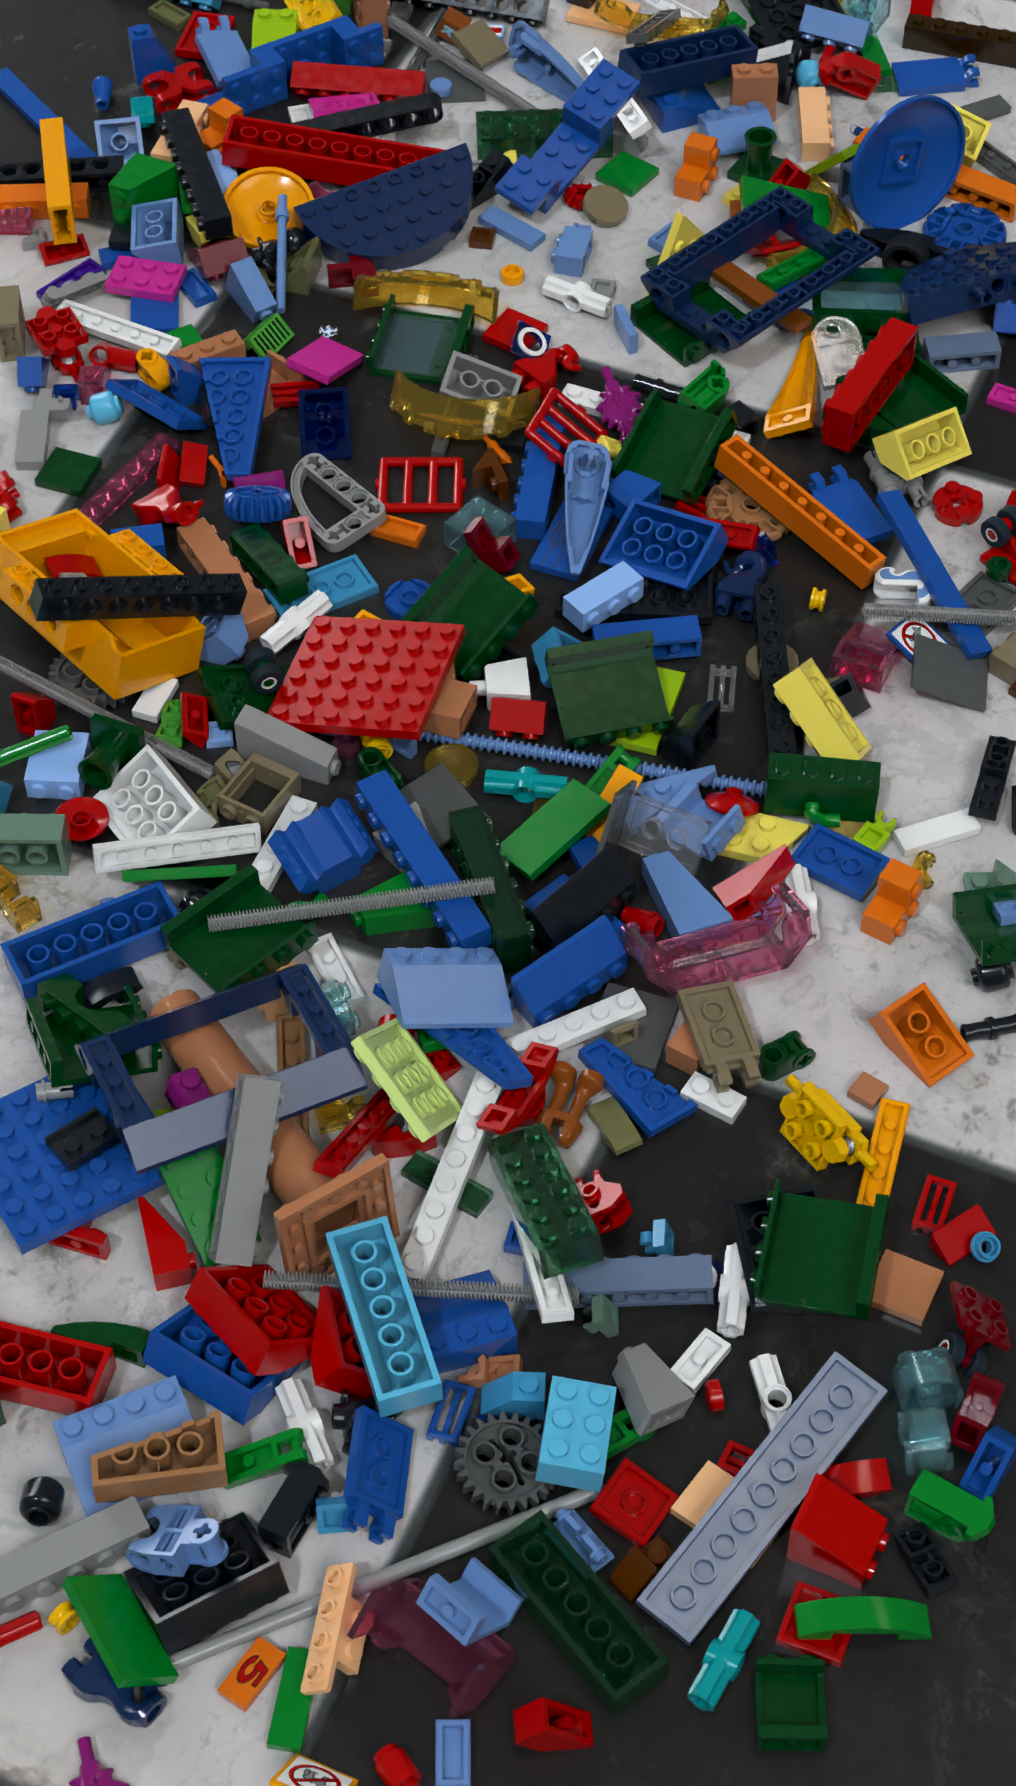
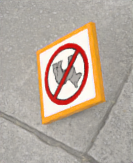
(307, 1772)

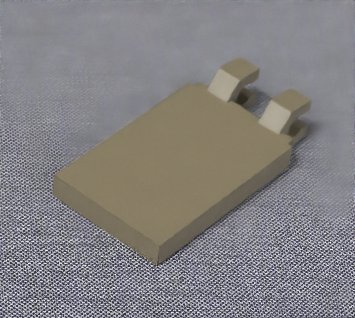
(720, 1033)

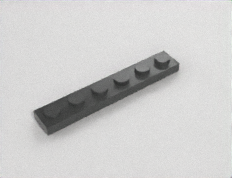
(652, 27)

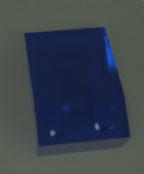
(325, 422)

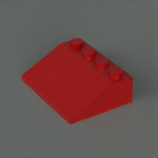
(260, 1326)

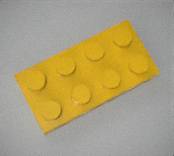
(314, 11)

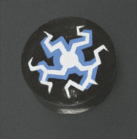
(330, 331)

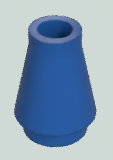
(102, 90)

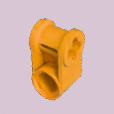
(153, 369)

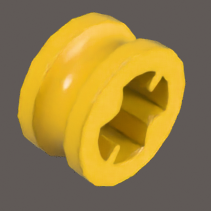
(818, 599)
(64, 1617)

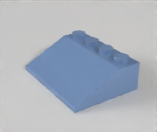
(445, 987)
(114, 1423)

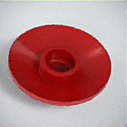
(724, 801)
(84, 817)

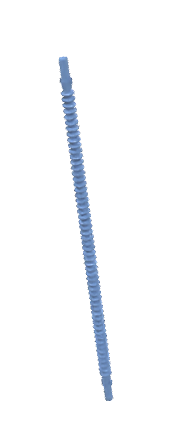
(583, 759)

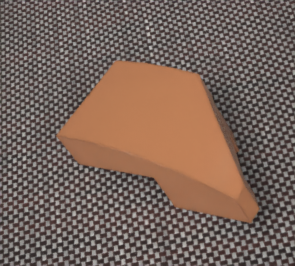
(491, 1369)

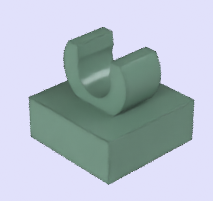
(603, 1315)

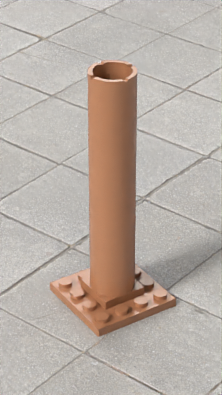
(310, 1200)

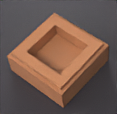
(867, 1091)

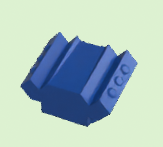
(324, 848)

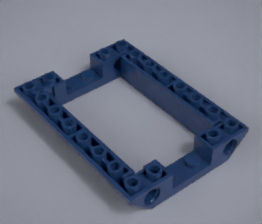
(781, 210)
(206, 1123)

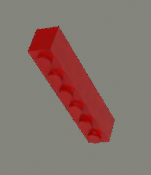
(337, 80)

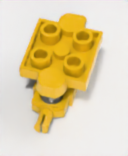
(822, 1127)

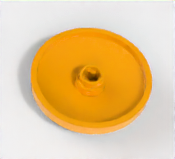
(254, 199)

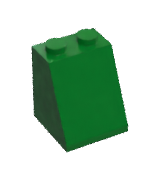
(142, 181)

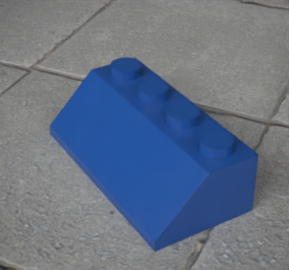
(569, 973)

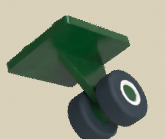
(264, 672)

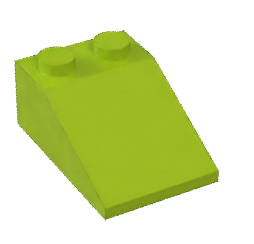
(273, 25)

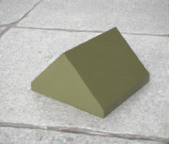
(303, 267)

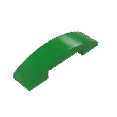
(862, 1616)

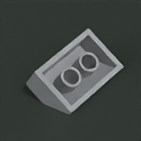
(476, 379)

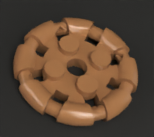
(732, 507)

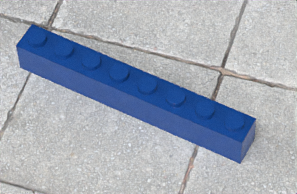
(420, 859)

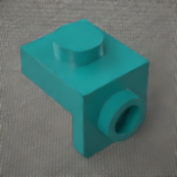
(143, 108)

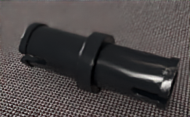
(647, 384)
(989, 1028)

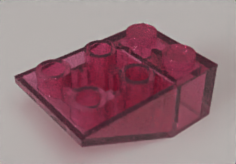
(866, 655)

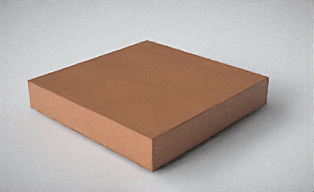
(905, 1287)

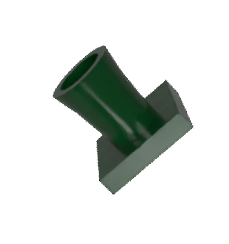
(758, 157)
(112, 748)

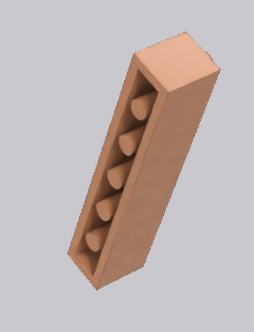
(213, 556)

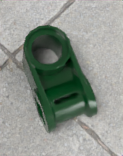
(373, 761)
(784, 1056)

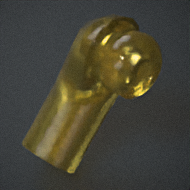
(922, 863)

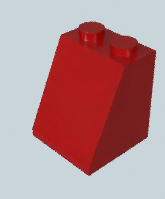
(837, 1534)

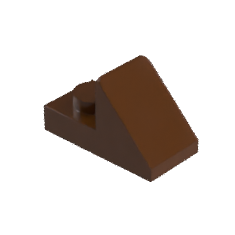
(490, 472)
(640, 1568)

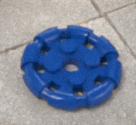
(981, 225)

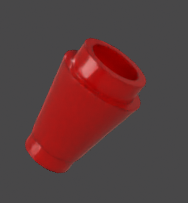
(646, 920)

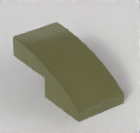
(614, 1125)

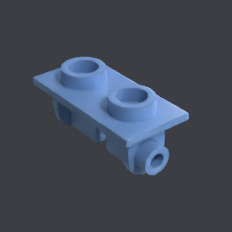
(583, 1539)

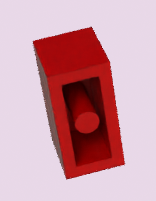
(518, 716)

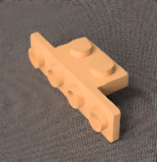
(329, 1644)

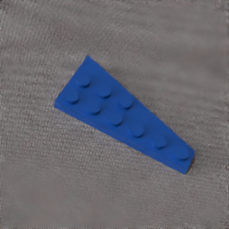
(237, 404)
(481, 1049)

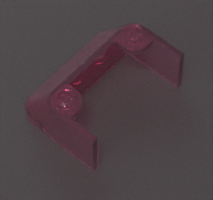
(396, 1621)

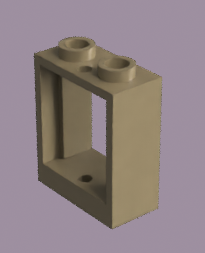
(11, 324)
(269, 773)

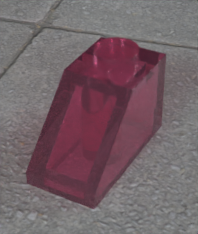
(92, 381)

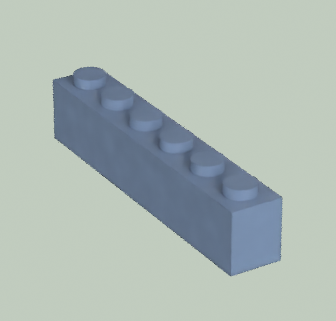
(642, 1281)

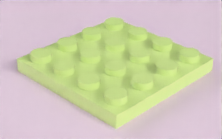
(408, 1079)

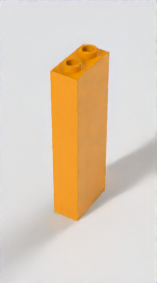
(58, 181)

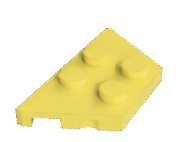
(681, 234)
(762, 836)

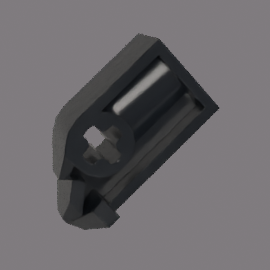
(292, 1508)

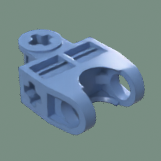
(180, 1539)

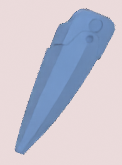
(542, 62)
(586, 486)

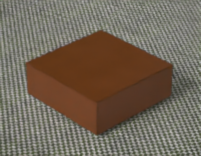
(482, 238)

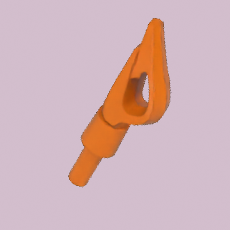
(501, 454)

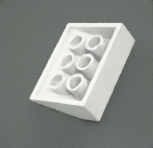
(152, 800)

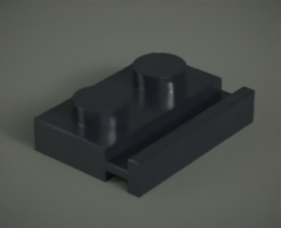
(82, 1139)

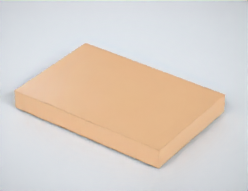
(587, 17)
(702, 1494)

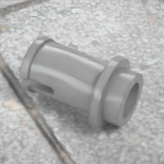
(46, 1092)

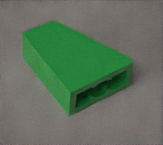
(392, 918)

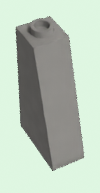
(285, 745)

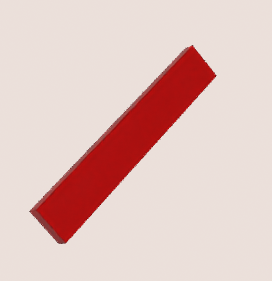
(357, 1137)

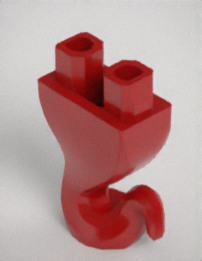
(542, 371)
(166, 506)

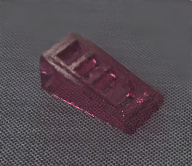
(18, 215)

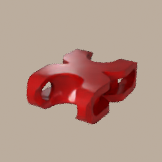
(177, 86)

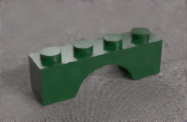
(64, 1003)

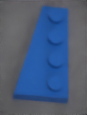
(635, 1089)

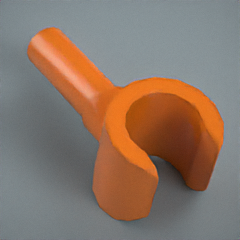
(222, 477)

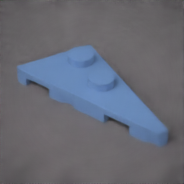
(666, 788)

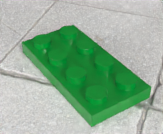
(194, 1191)

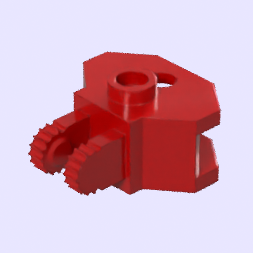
(605, 1202)

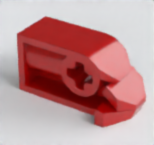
(850, 74)

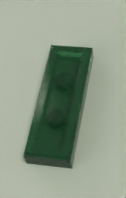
(421, 1171)

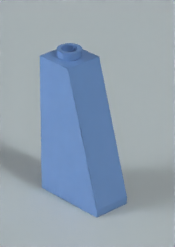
(681, 896)

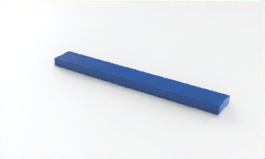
(34, 109)
(931, 570)

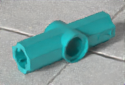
(524, 784)
(723, 1660)

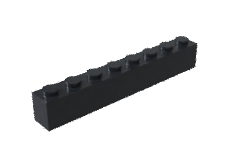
(196, 174)

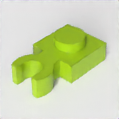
(876, 835)

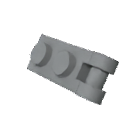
(73, 289)

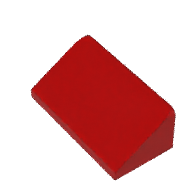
(61, 253)
(168, 468)
(194, 718)
(954, 1238)

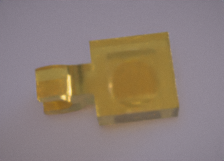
(336, 1114)

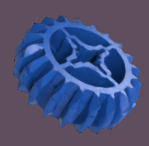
(257, 503)

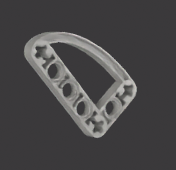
(339, 535)

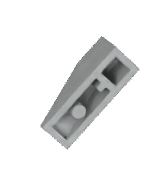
(623, 141)

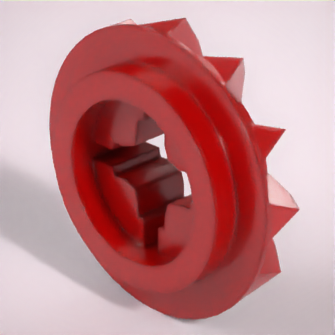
(575, 194)

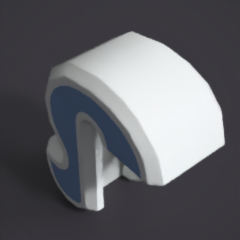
(901, 586)

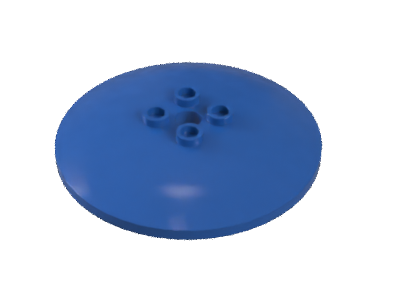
(906, 191)

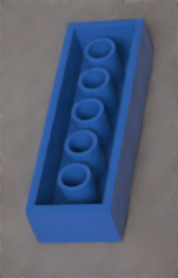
(91, 940)

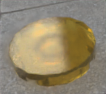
(458, 760)

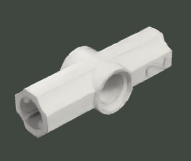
(577, 296)
(295, 621)
(799, 883)
(732, 1296)
(770, 1387)
(302, 1415)

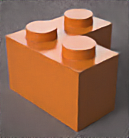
(219, 117)
(698, 167)
(894, 902)

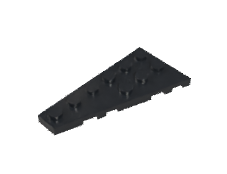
(662, 601)

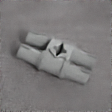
(888, 480)

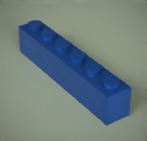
(536, 488)

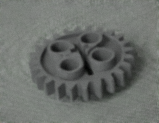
(71, 678)
(481, 1476)

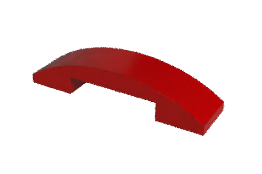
(519, 1102)

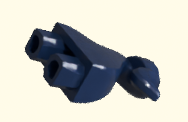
(736, 589)
(95, 1685)

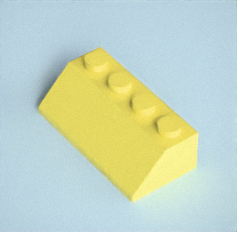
(923, 444)
(820, 713)

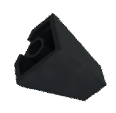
(785, 57)

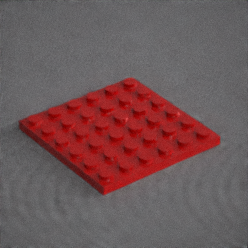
(367, 676)

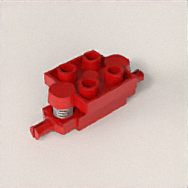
(57, 338)

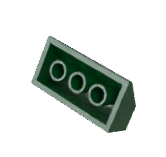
(834, 783)

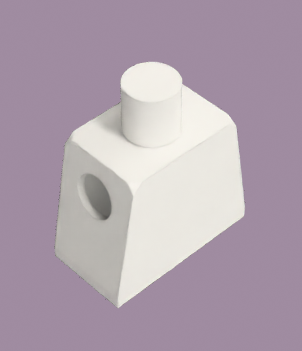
(504, 680)

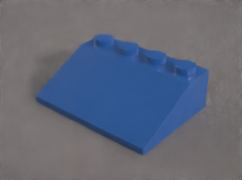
(679, 107)
(665, 544)
(466, 1328)
(208, 1368)

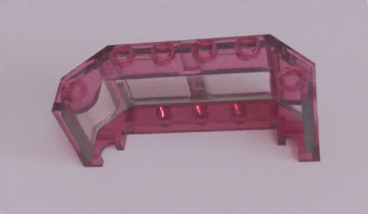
(725, 951)

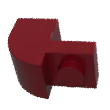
(345, 274)
(495, 552)
(976, 1412)

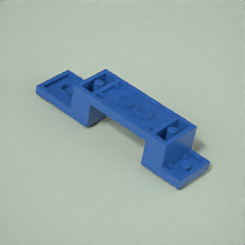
(327, 43)
(584, 129)

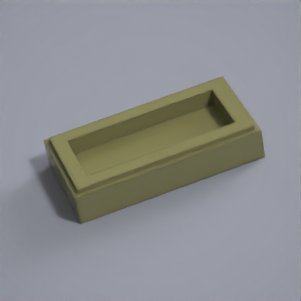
(169, 14)

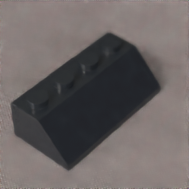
(594, 891)

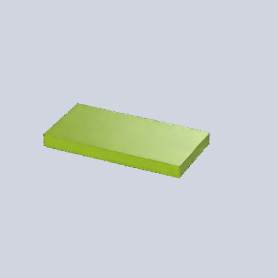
(649, 743)

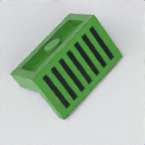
(268, 335)

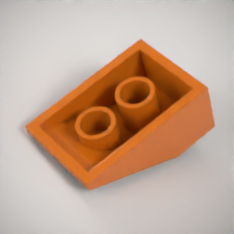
(922, 1035)

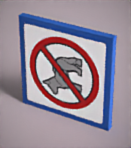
(903, 635)

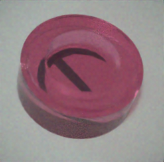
(347, 746)

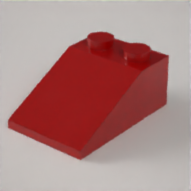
(334, 1349)

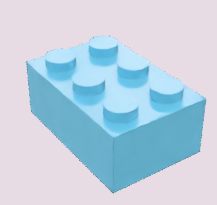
(576, 1434)

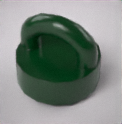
(998, 568)

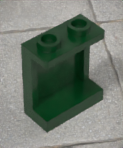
(790, 1704)

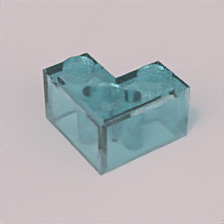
(870, 10)
(498, 521)

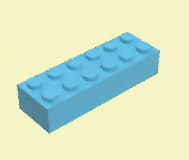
(384, 1317)

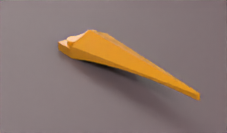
(797, 399)

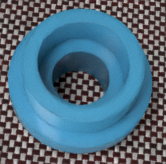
(992, 1243)

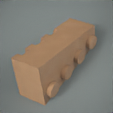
(163, 1463)

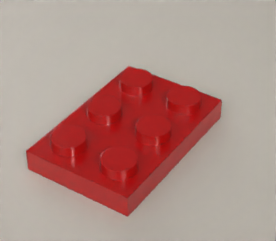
(186, 45)

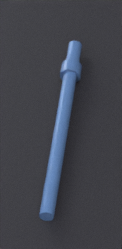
(281, 218)

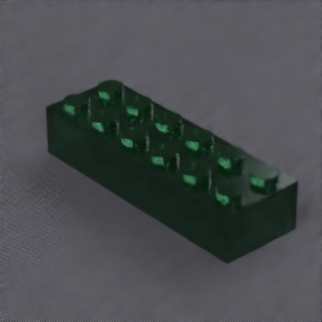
(521, 131)
(477, 857)
(545, 1201)
(578, 1613)

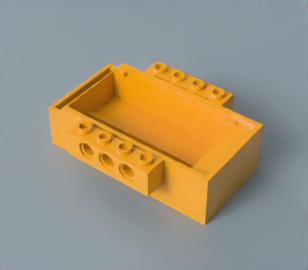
(113, 653)

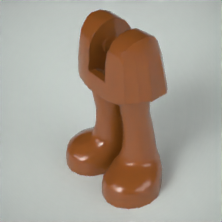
(564, 1079)

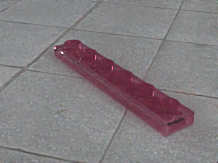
(127, 479)

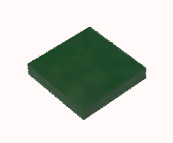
(68, 472)

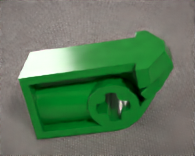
(707, 390)
(949, 1509)

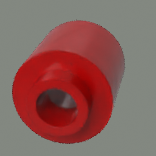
(396, 1767)

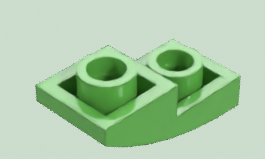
(170, 726)

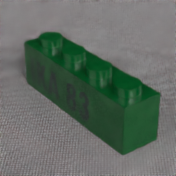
(269, 563)

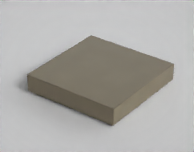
(479, 44)

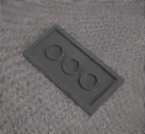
(981, 594)

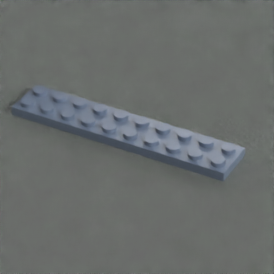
(761, 1498)

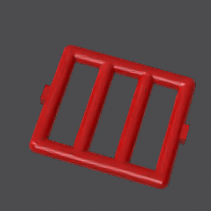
(539, 421)
(432, 504)

